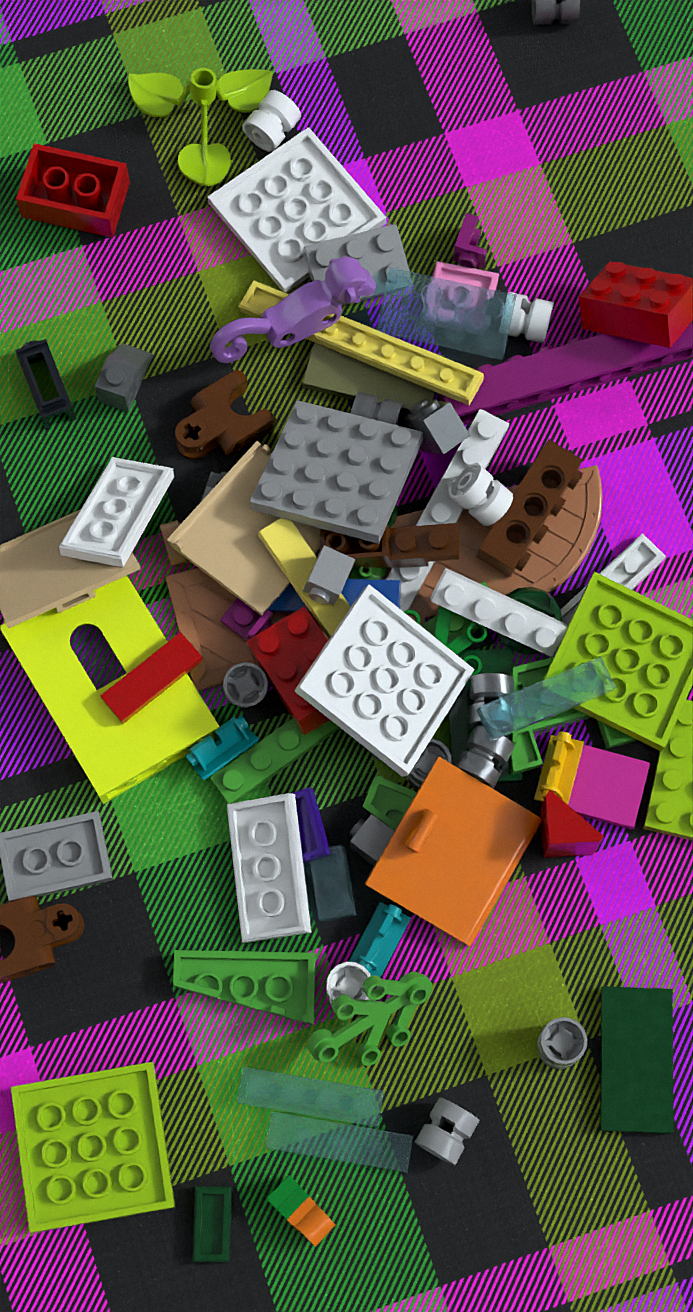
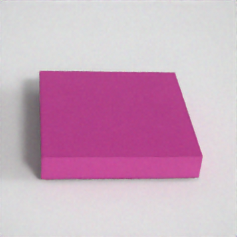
(608, 787)

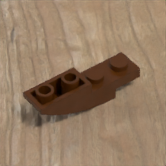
(398, 546)

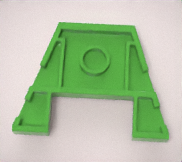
(526, 753)

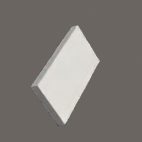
(116, 512)
(268, 868)

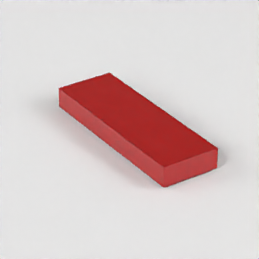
(151, 678)

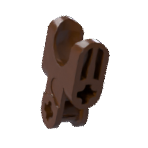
(217, 424)
(35, 935)

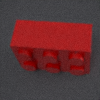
(73, 190)
(638, 304)
(285, 656)

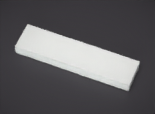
(627, 569)

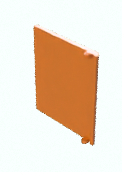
(453, 851)

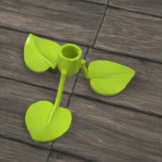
(159, 92)

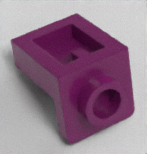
(466, 248)
(246, 621)

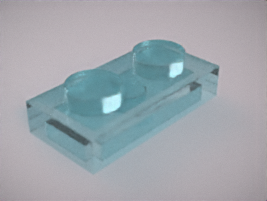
(333, 885)

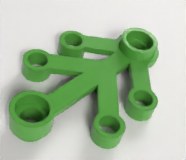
(408, 993)

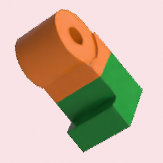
(301, 1211)

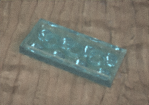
(446, 313)

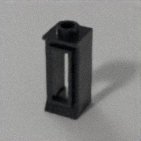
(33, 352)

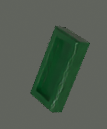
(212, 1224)

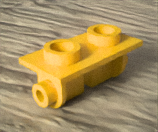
(559, 767)

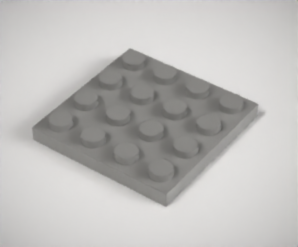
(337, 471)

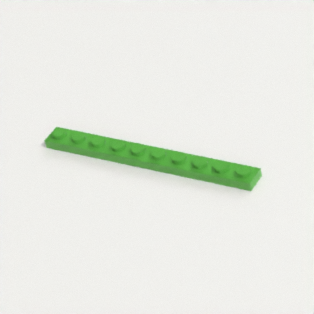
(289, 743)

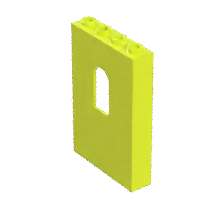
(109, 752)

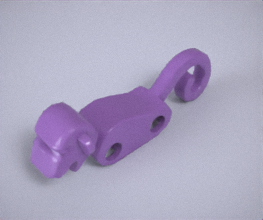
(298, 312)

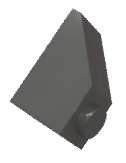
(122, 376)

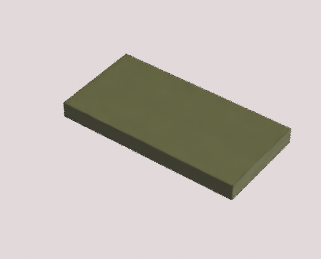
(345, 376)

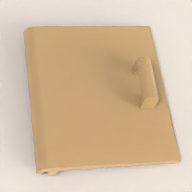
(224, 536)
(40, 578)

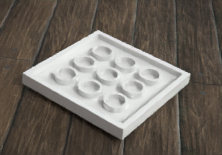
(291, 202)
(385, 680)

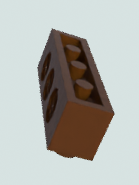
(553, 463)

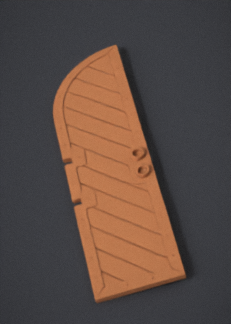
(202, 601)

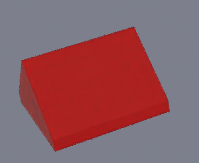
(565, 830)

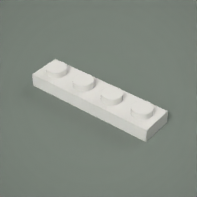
(498, 612)

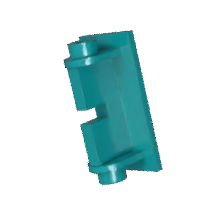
(210, 757)
(380, 938)

